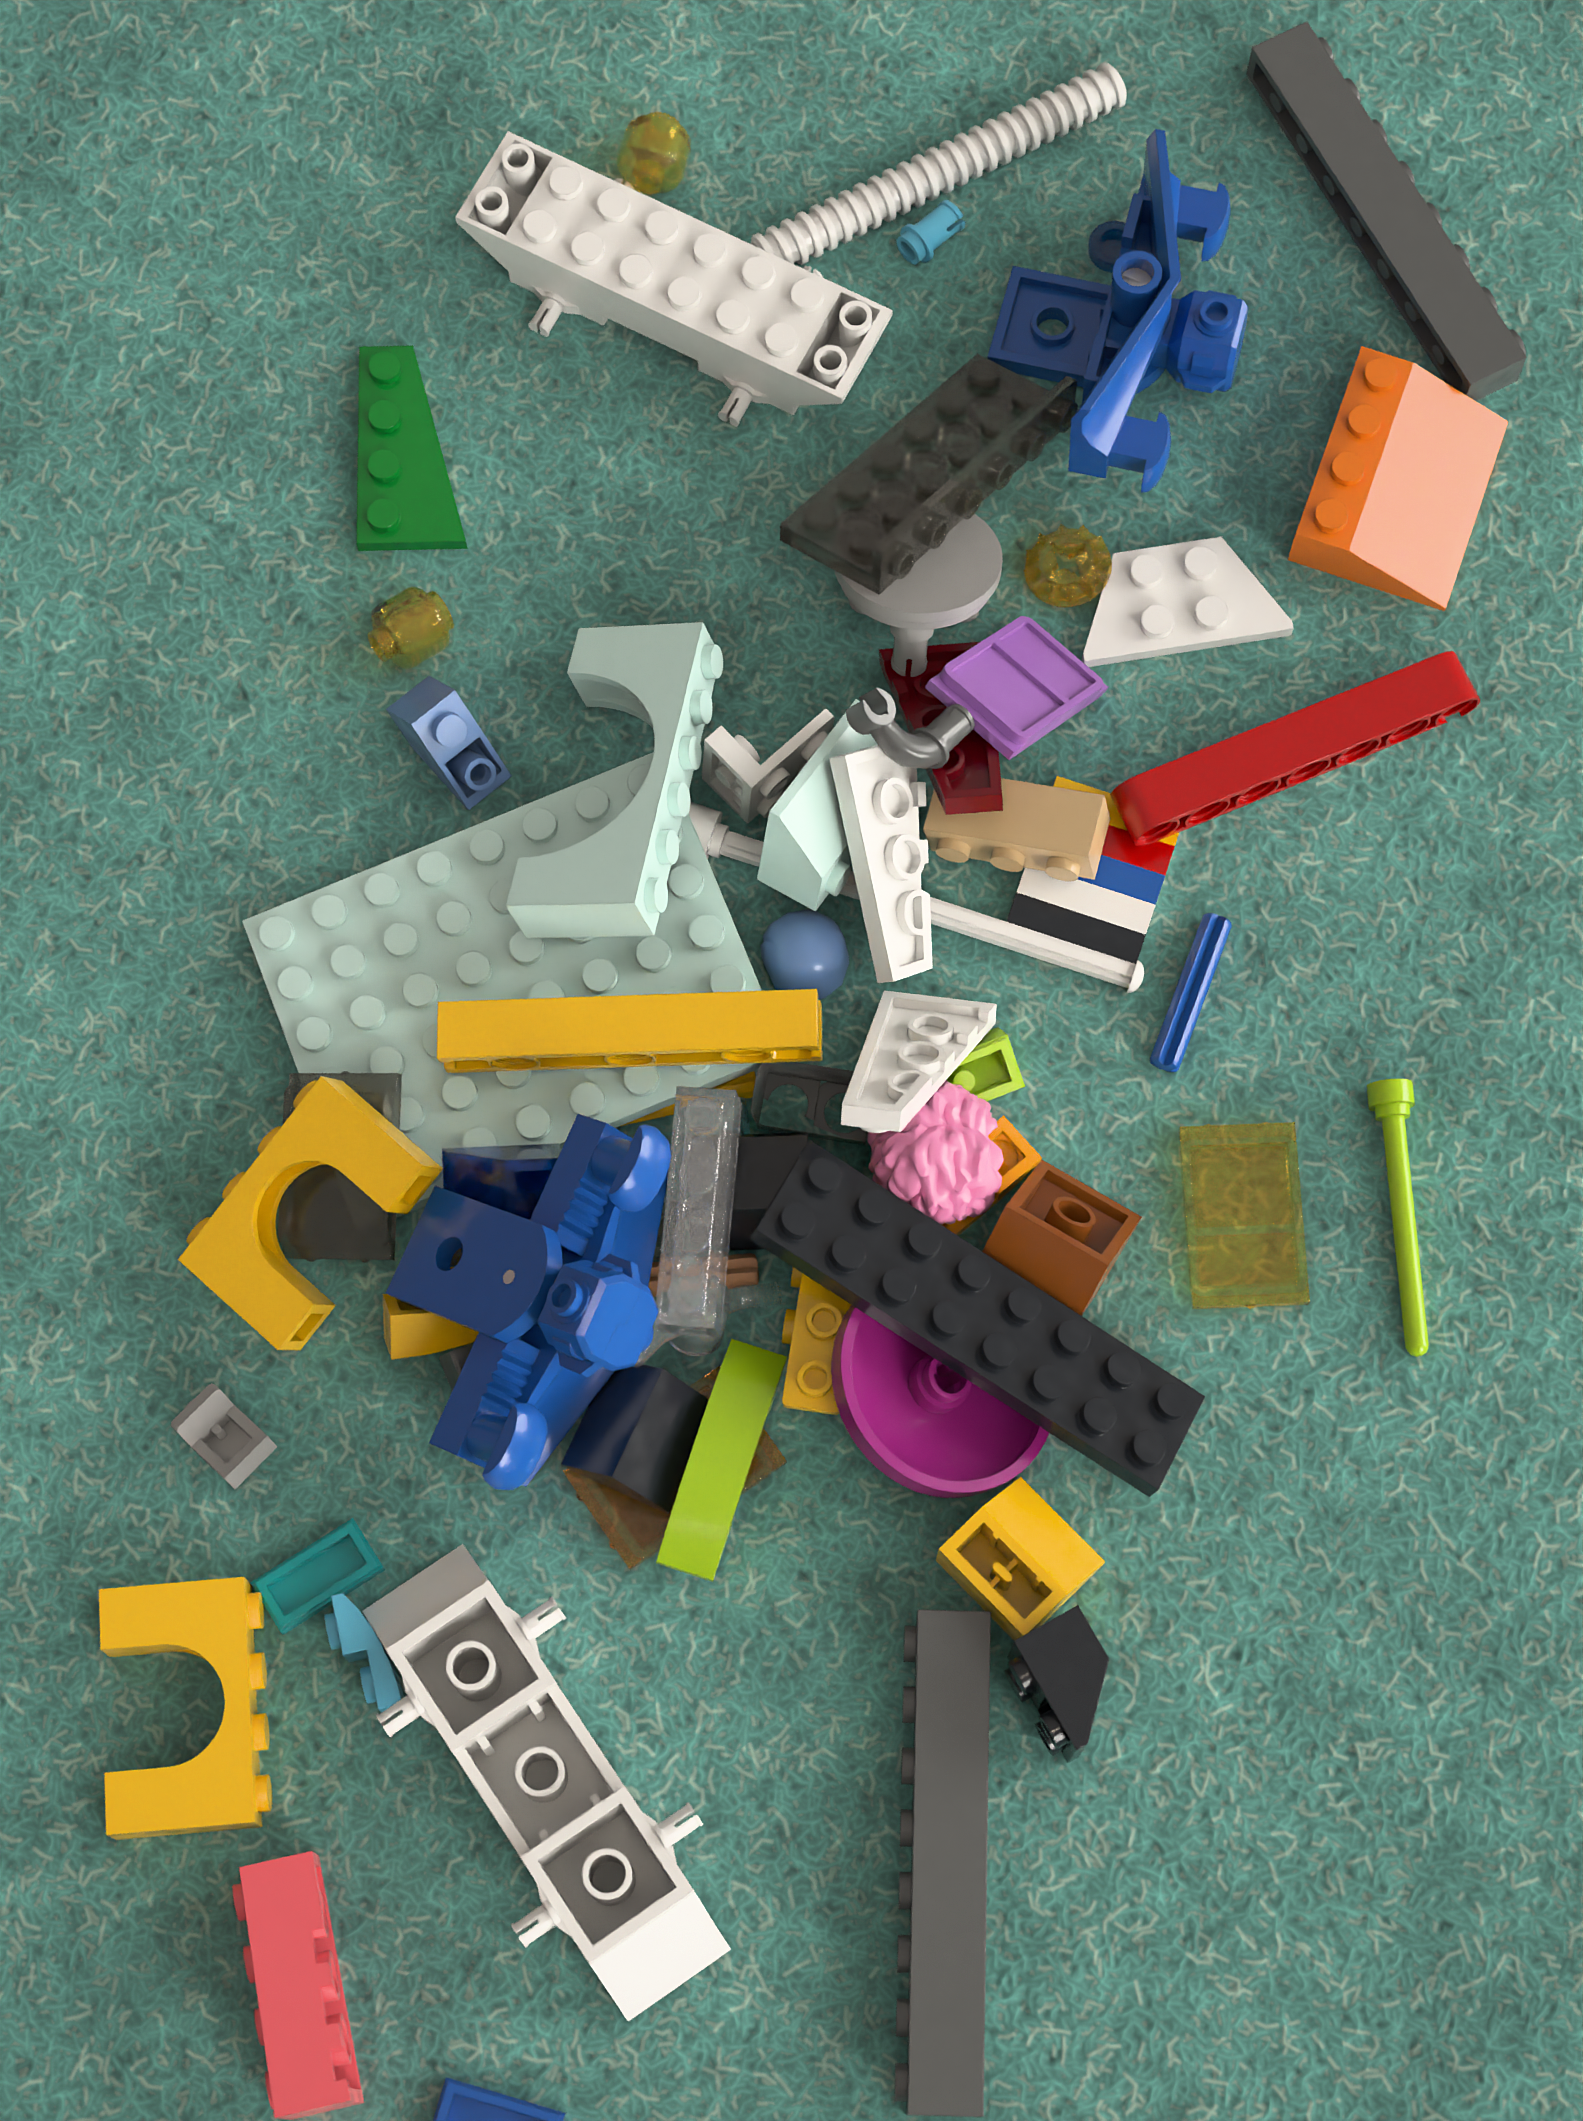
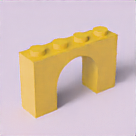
(238, 1245)
(223, 1782)

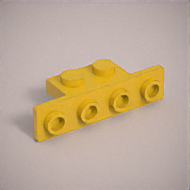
(812, 1335)

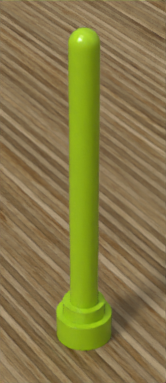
(1392, 1104)

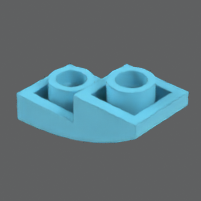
(358, 1641)

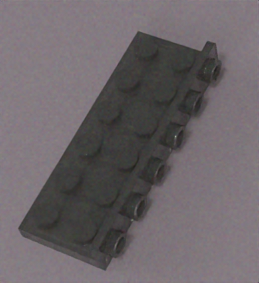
(929, 472)

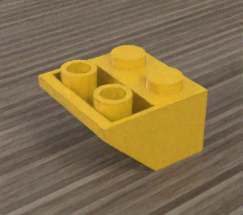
(1018, 1559)

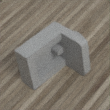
(223, 1435)

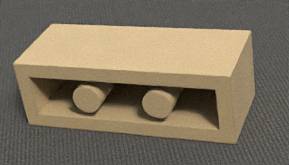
(1037, 830)

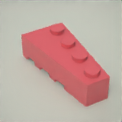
(297, 1986)

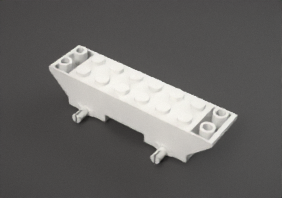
(627, 258)
(594, 1854)

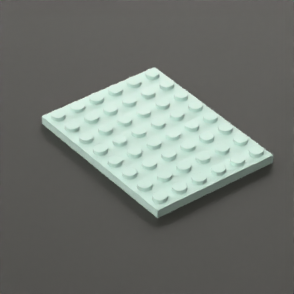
(376, 952)

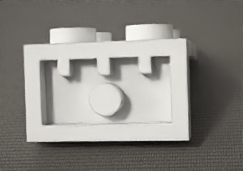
(753, 788)

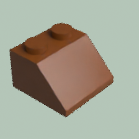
(1061, 1236)

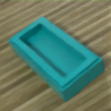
(310, 1577)

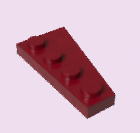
(972, 775)

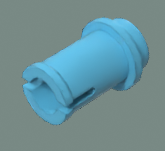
(920, 240)

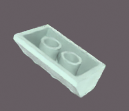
(805, 833)

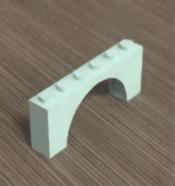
(620, 873)

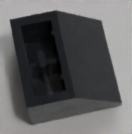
(1063, 1675)

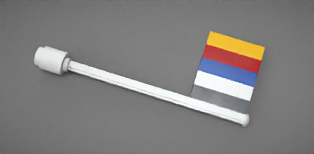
(1072, 924)

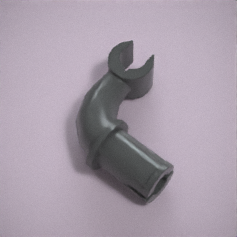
(922, 748)

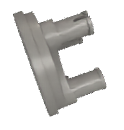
(939, 591)

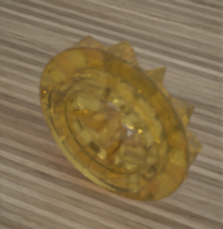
(1065, 587)

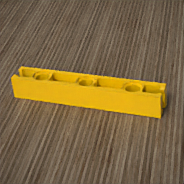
(630, 1031)

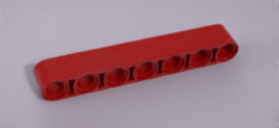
(1293, 748)

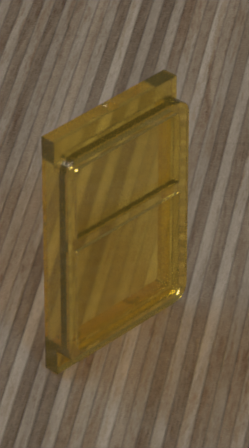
(1243, 1215)

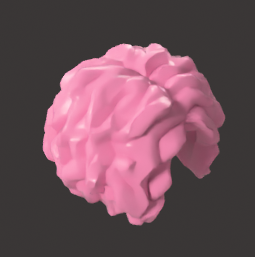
(942, 1157)

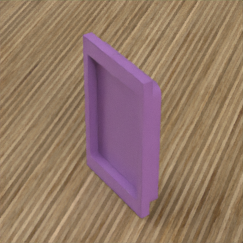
(1017, 685)

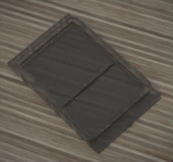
(322, 1208)

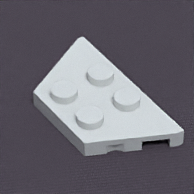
(1179, 603)

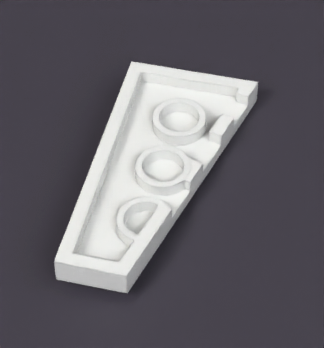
(887, 858)
(910, 1055)

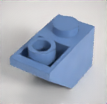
(449, 740)

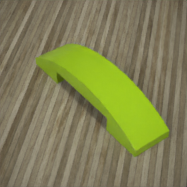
(720, 1460)

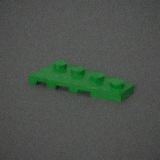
(400, 464)

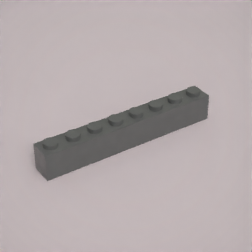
(1386, 213)
(947, 1865)

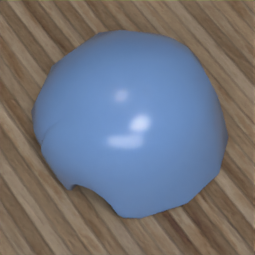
(805, 952)

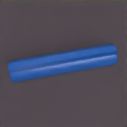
(1190, 992)

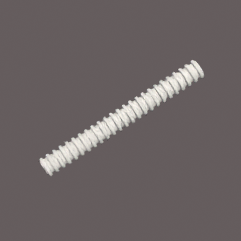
(944, 167)

